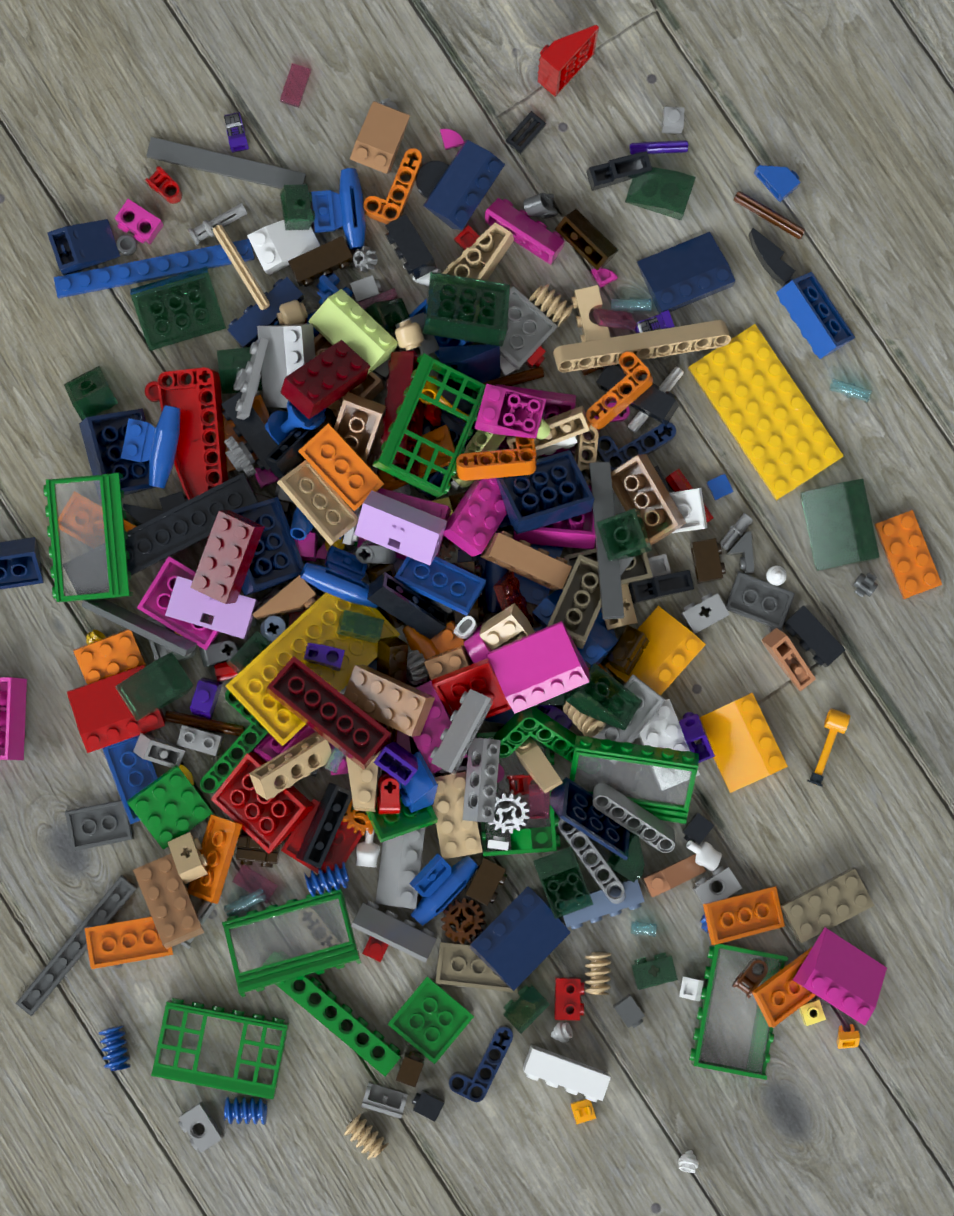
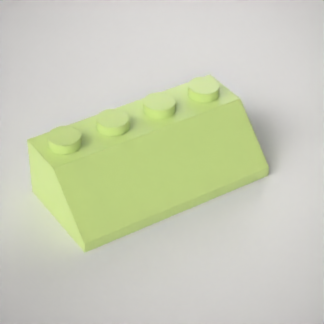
(345, 320)

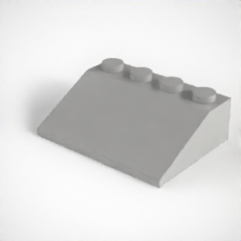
(286, 351)

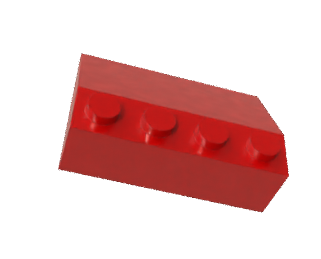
(565, 58)
(104, 716)
(262, 819)

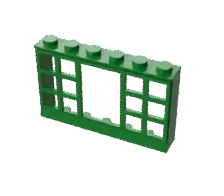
(405, 411)
(214, 1080)

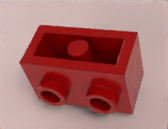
(568, 998)

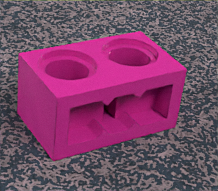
(141, 219)

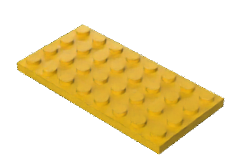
(765, 412)
(314, 626)

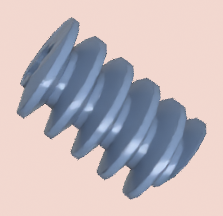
(268, 623)

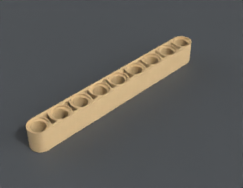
(643, 345)

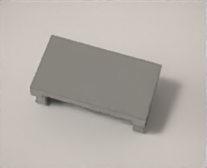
(384, 1100)

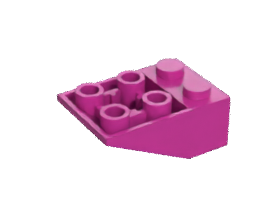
(509, 412)

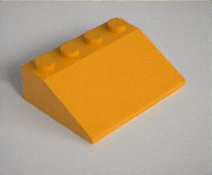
(667, 653)
(742, 743)

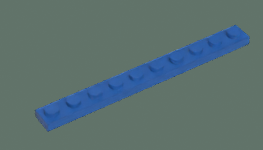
(148, 269)

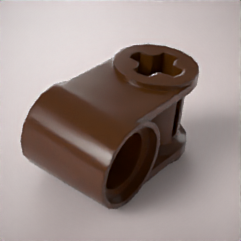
(750, 978)

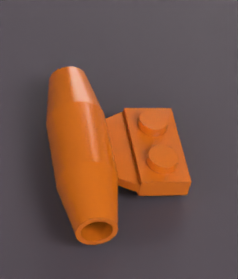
(440, 643)

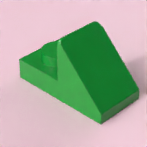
(531, 838)

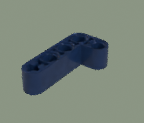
(637, 444)
(486, 1062)

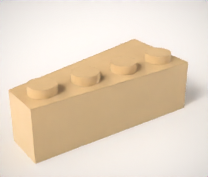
(483, 256)
(364, 785)

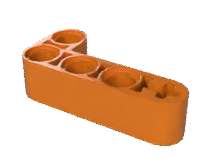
(398, 185)
(616, 393)
(498, 462)

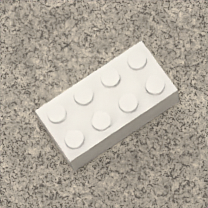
(664, 730)
(567, 1073)

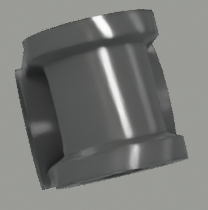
(540, 206)
(377, 554)
(216, 653)

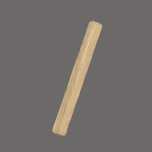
(241, 267)

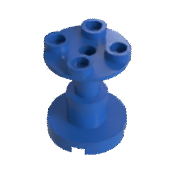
(282, 423)

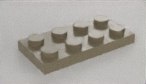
(462, 967)

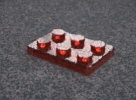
(509, 593)

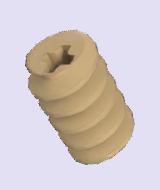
(551, 304)
(586, 724)
(597, 973)
(365, 1137)

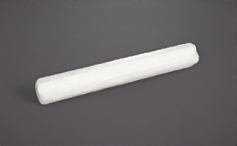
(667, 385)

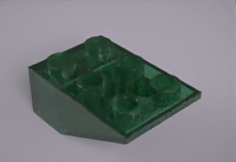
(563, 882)

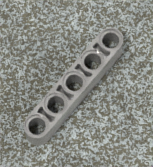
(633, 818)
(596, 868)

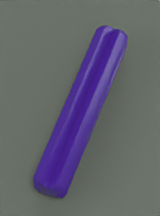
(659, 147)

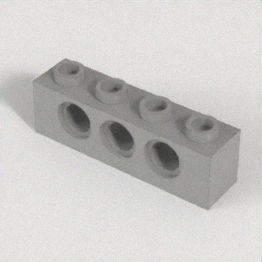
(481, 780)

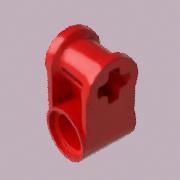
(162, 184)
(522, 783)
(388, 798)

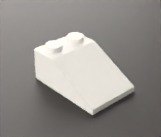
(277, 246)

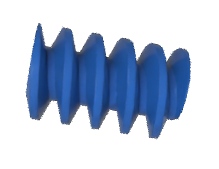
(327, 879)
(114, 1048)
(245, 1110)

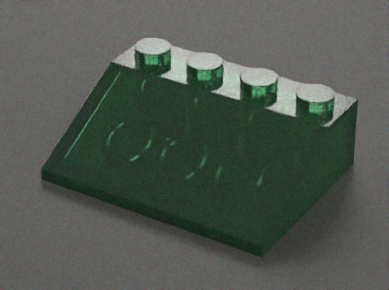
(177, 308)
(466, 309)
(840, 525)

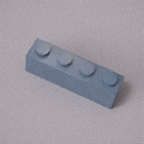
(603, 906)

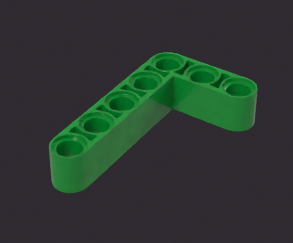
(539, 726)
(241, 743)

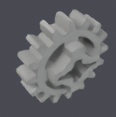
(240, 456)
(510, 819)

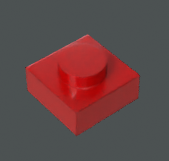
(466, 238)
(536, 358)
(433, 414)
(375, 949)

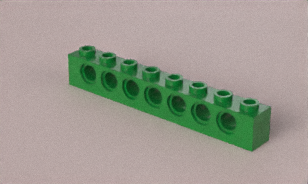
(334, 1024)

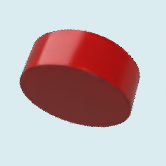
(152, 392)

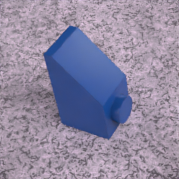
(778, 180)

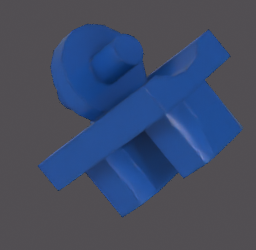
(327, 287)

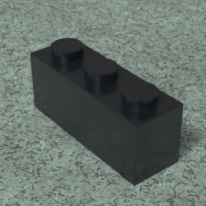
(410, 247)
(813, 637)

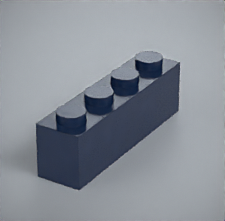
(245, 330)

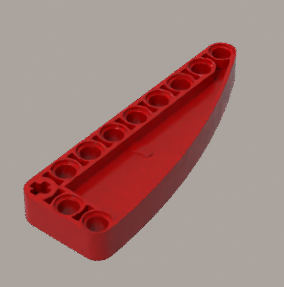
(194, 446)

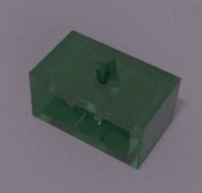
(297, 207)
(360, 626)
(664, 975)

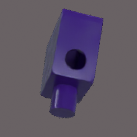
(205, 697)
(694, 730)
(397, 762)

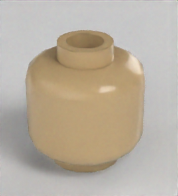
(292, 313)
(409, 335)

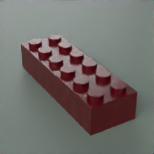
(401, 368)
(328, 712)

